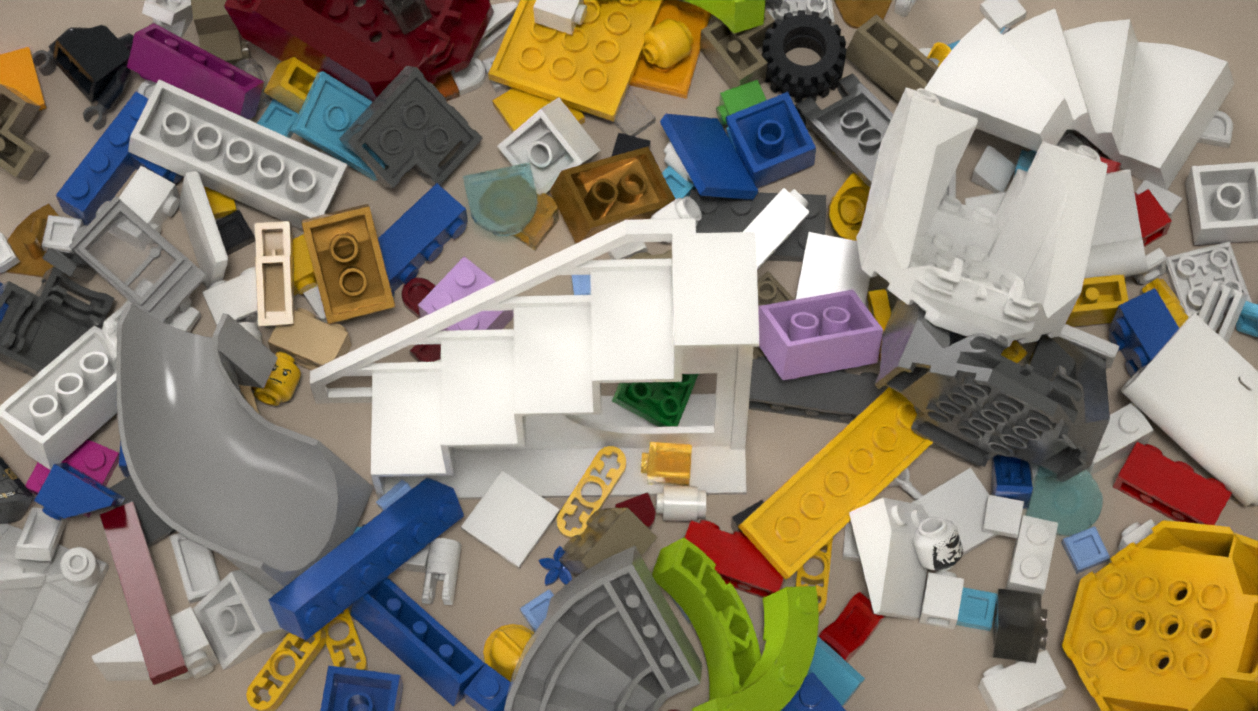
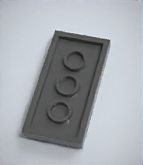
(736, 214)

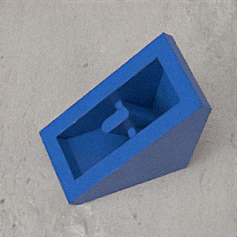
(1011, 479)

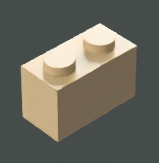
(310, 340)

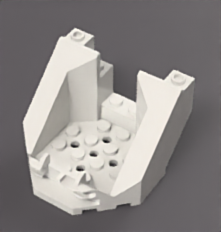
(962, 263)

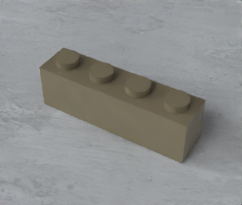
(889, 58)

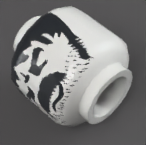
(937, 544)

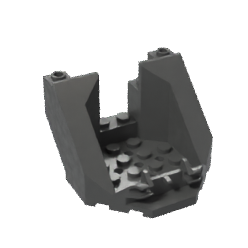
(991, 406)

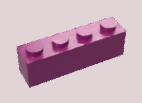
(167, 57)

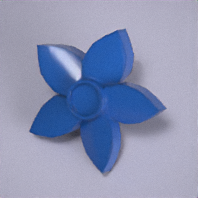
(555, 568)

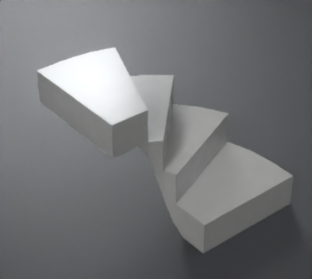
(605, 645)

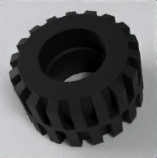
(809, 33)

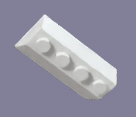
(64, 401)

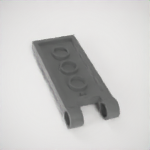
(850, 126)

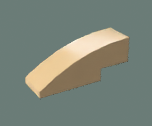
(274, 273)

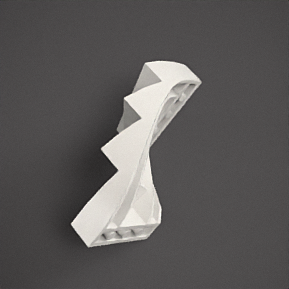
(1123, 95)

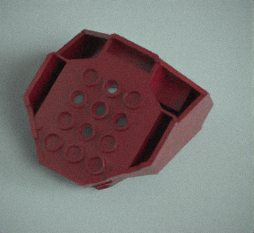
(338, 37)

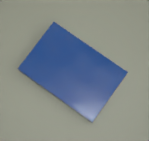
(709, 156)

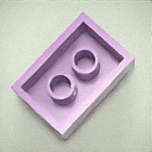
(818, 334)

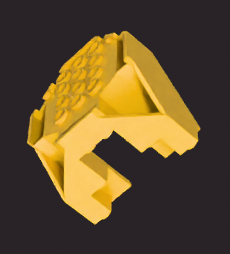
(1143, 583)

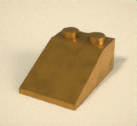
(610, 191)
(348, 263)

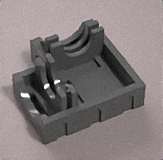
(411, 129)
(47, 322)

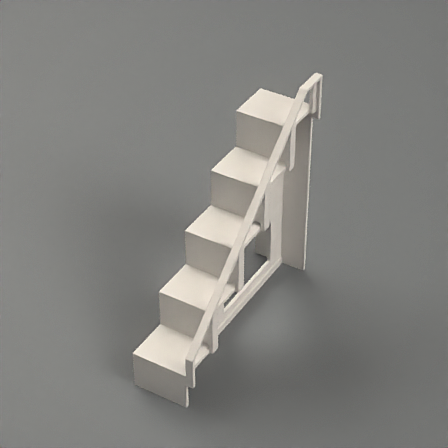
(533, 392)

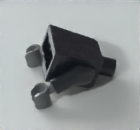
(93, 62)

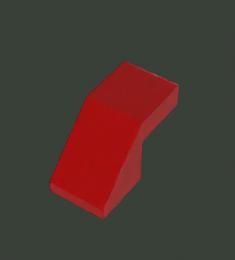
(852, 627)

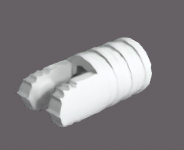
(441, 566)

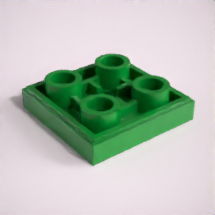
(656, 401)

